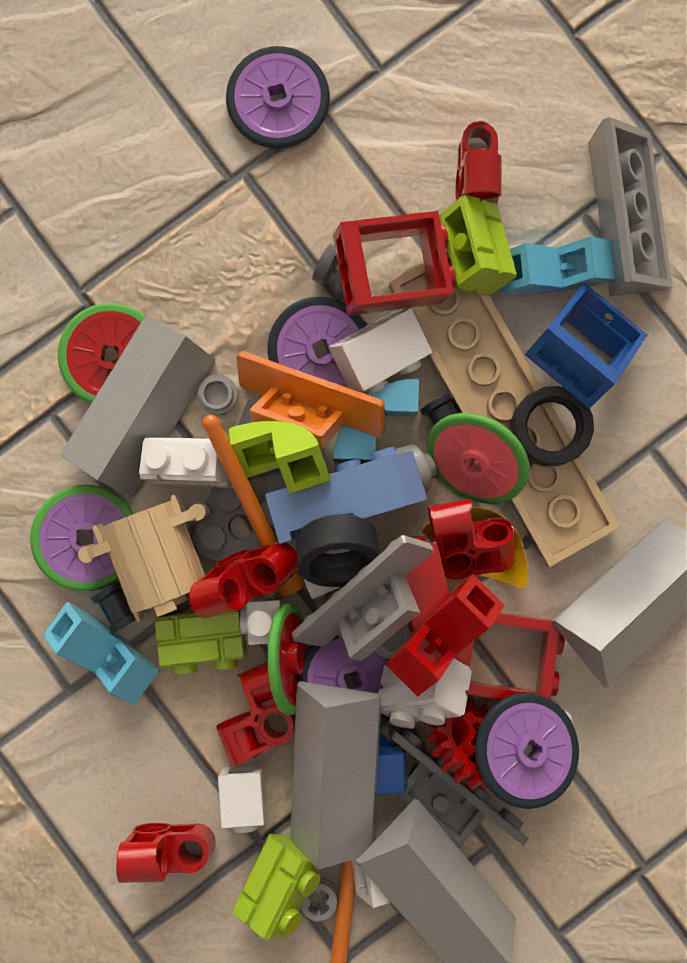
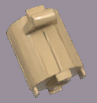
(151, 555)

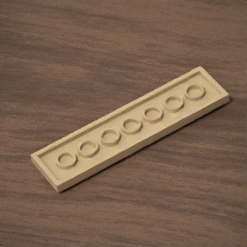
(491, 378)

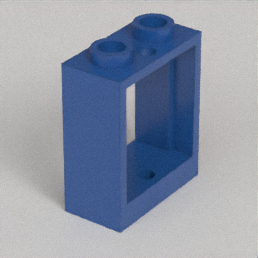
(571, 361)

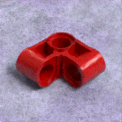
(481, 168)
(469, 545)
(242, 578)
(250, 732)
(160, 849)

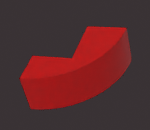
(444, 634)

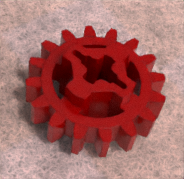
(457, 744)

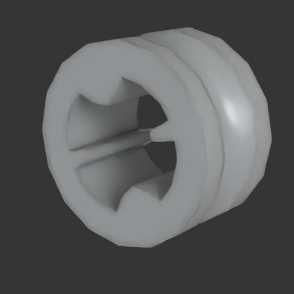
(321, 913)

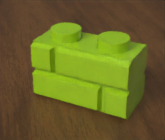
(478, 245)
(194, 640)
(276, 889)

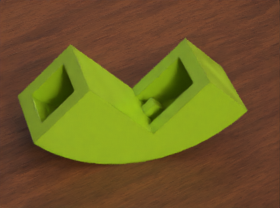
(280, 445)

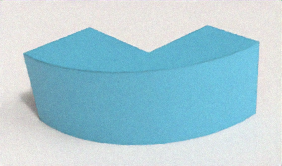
(560, 269)
(399, 400)
(110, 656)

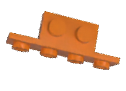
(307, 400)

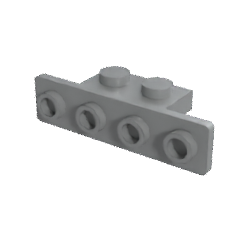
(371, 603)

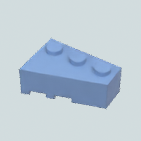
(354, 490)

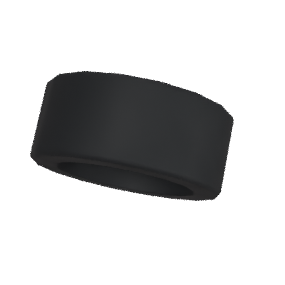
(583, 422)
(330, 534)

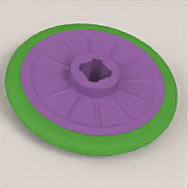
(56, 537)

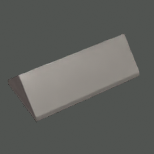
(630, 207)
(137, 402)
(629, 604)
(334, 772)
(439, 890)

